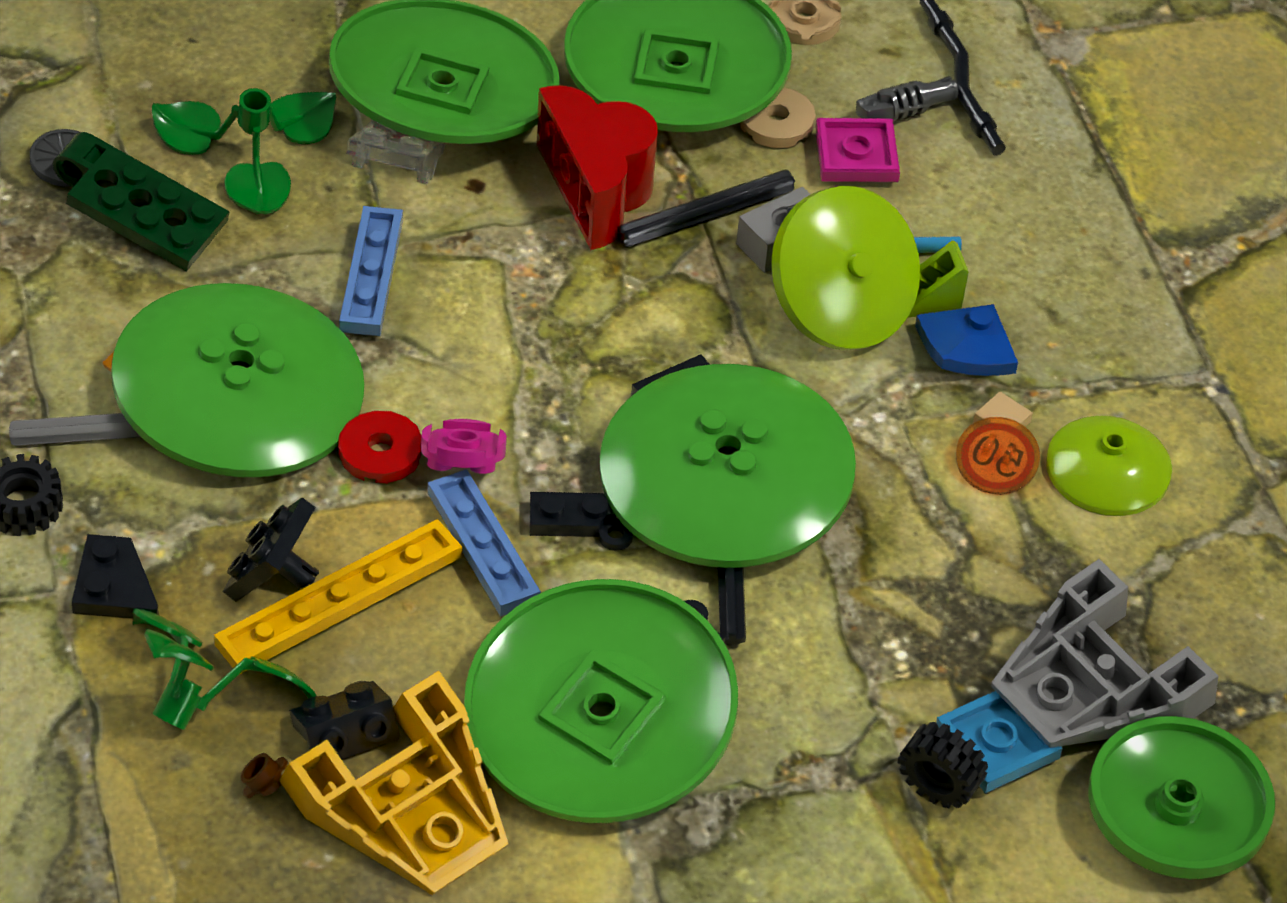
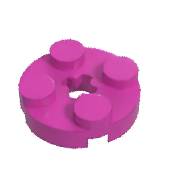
(463, 445)

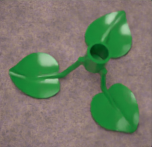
(256, 186)
(181, 694)

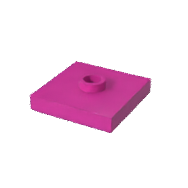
(857, 150)

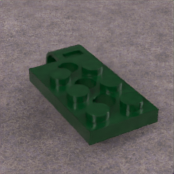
(92, 159)

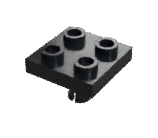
(272, 552)

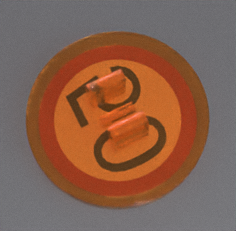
(997, 455)

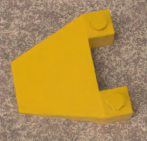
(419, 810)

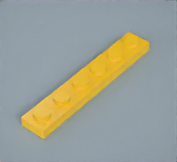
(339, 595)

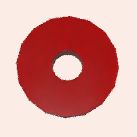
(377, 428)

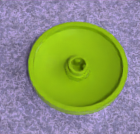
(845, 268)

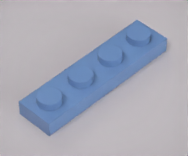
(371, 271)
(482, 541)

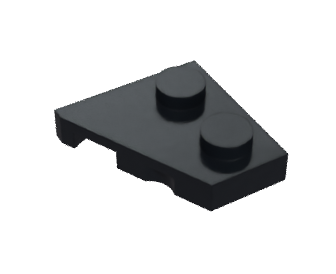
(111, 579)

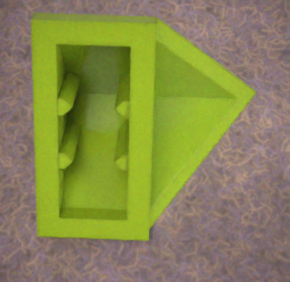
(941, 281)

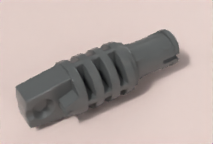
(906, 99)

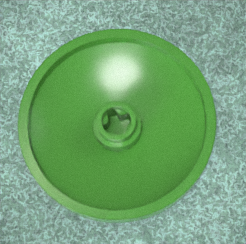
(1181, 797)

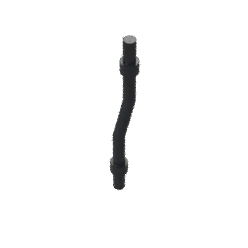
(981, 121)

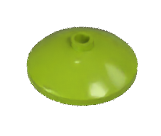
(1108, 465)

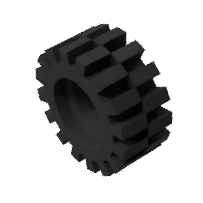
(35, 510)
(942, 765)

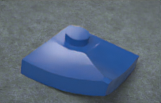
(967, 341)

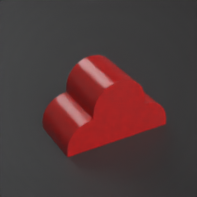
(597, 157)

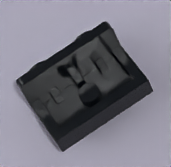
(350, 720)

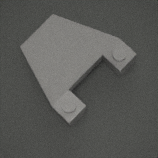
(1080, 684)

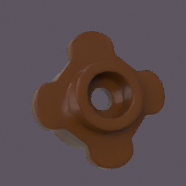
(262, 775)

